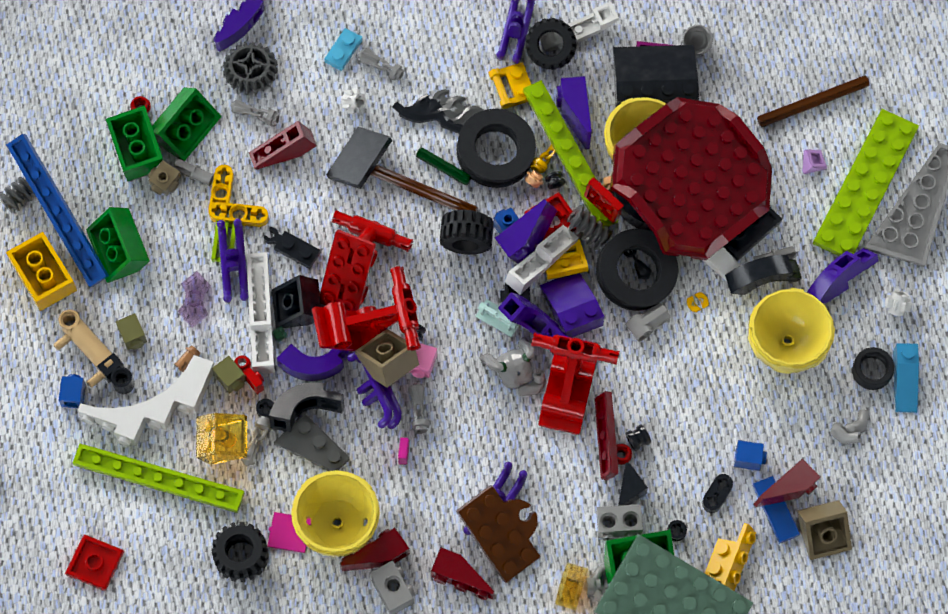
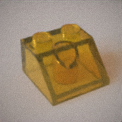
(221, 437)

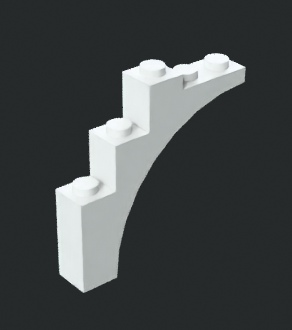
(157, 412)

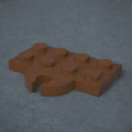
(501, 531)

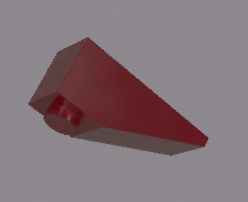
(284, 146)
(791, 485)

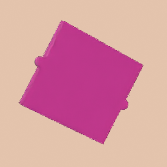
(284, 535)

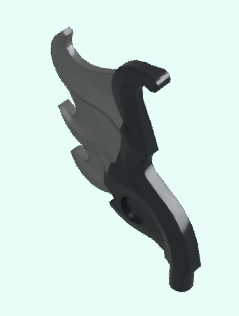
(446, 111)

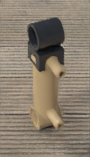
(107, 363)

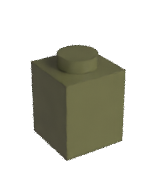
(131, 332)
(229, 375)

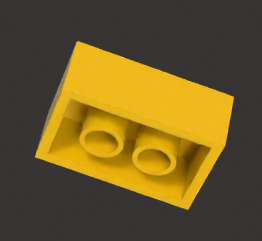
(41, 271)

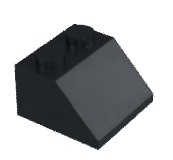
(295, 301)

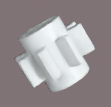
(353, 101)
(898, 303)

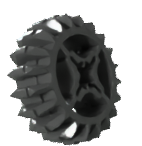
(264, 71)

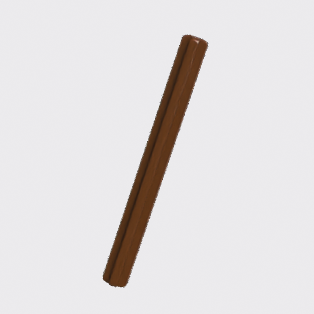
(813, 101)
(421, 189)

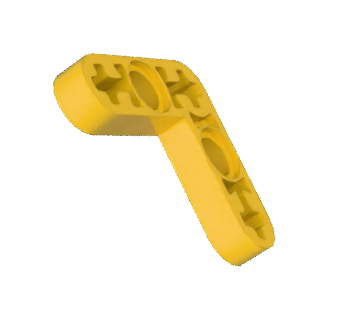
(224, 203)

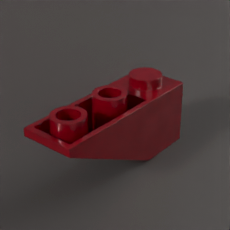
(375, 554)
(455, 570)

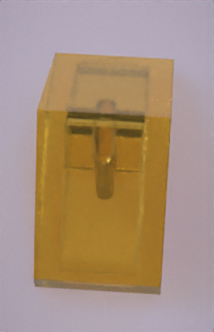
(571, 586)

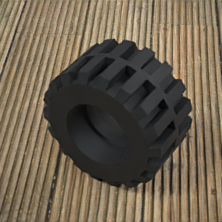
(545, 26)
(466, 232)
(245, 568)

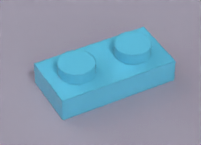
(343, 49)

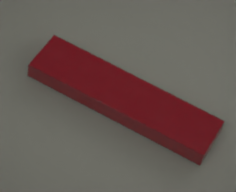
(606, 436)

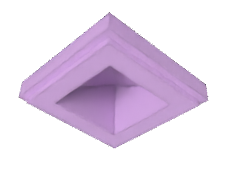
(813, 161)

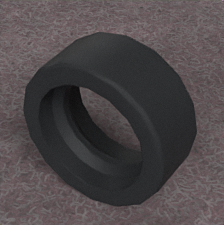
(879, 354)

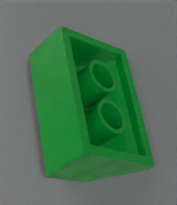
(185, 123)
(135, 142)
(118, 243)
(617, 549)

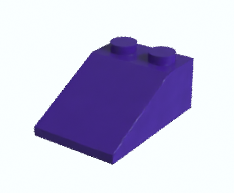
(574, 107)
(527, 232)
(573, 305)

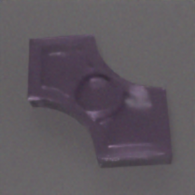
(193, 308)

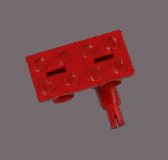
(353, 258)
(352, 329)
(569, 380)

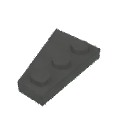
(313, 445)

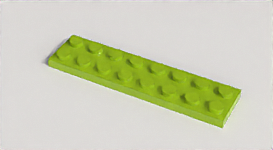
(866, 184)

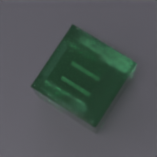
(279, 334)

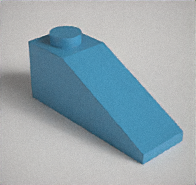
(906, 377)

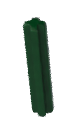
(443, 166)

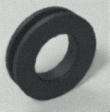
(496, 121)
(616, 289)

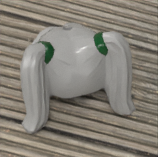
(512, 362)

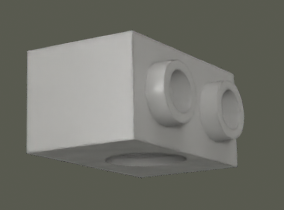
(387, 575)

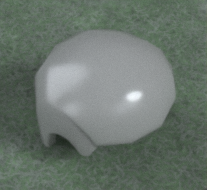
(699, 37)

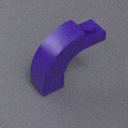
(528, 315)
(309, 367)

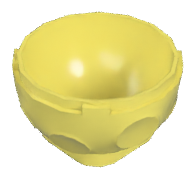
(794, 317)

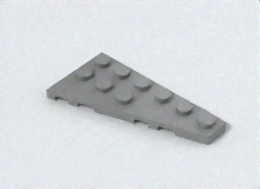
(914, 218)

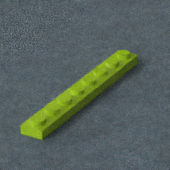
(563, 143)
(158, 478)

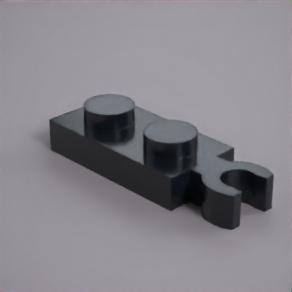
(293, 248)

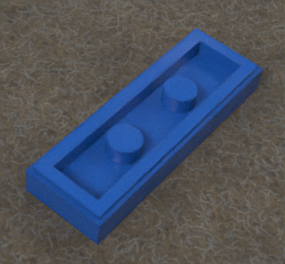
(777, 514)

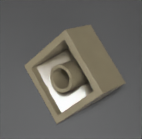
(387, 357)
(825, 529)

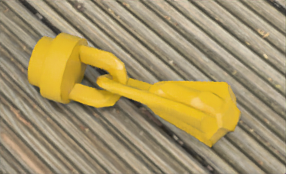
(538, 164)

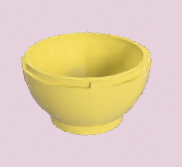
(626, 118)
(330, 498)

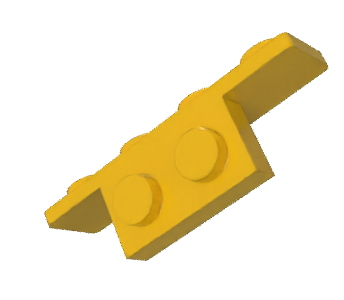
(730, 557)

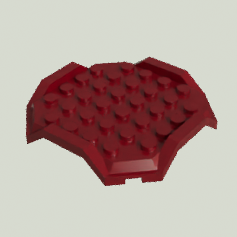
(693, 176)

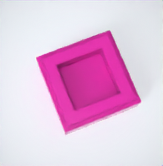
(403, 451)

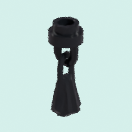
(642, 270)

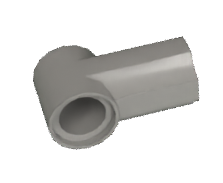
(643, 325)

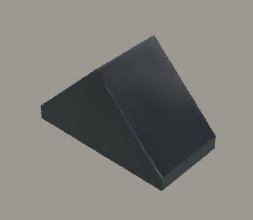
(632, 486)

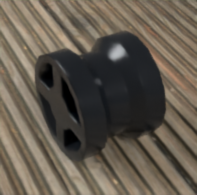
(638, 437)

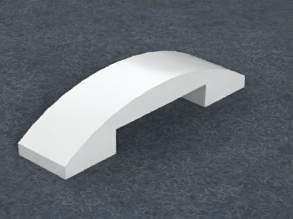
(584, 27)

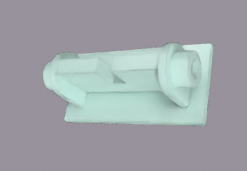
(493, 316)

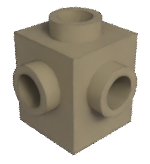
(162, 172)

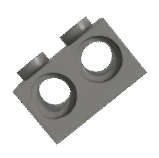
(618, 516)

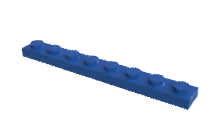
(57, 210)

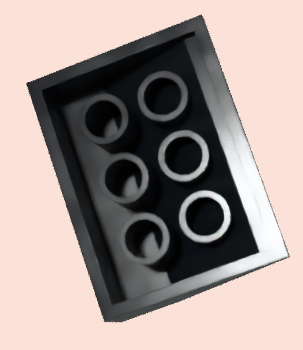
(655, 73)

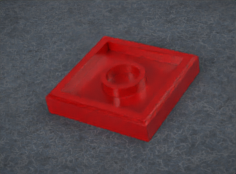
(94, 562)

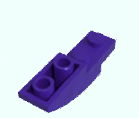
(238, 23)
(836, 275)

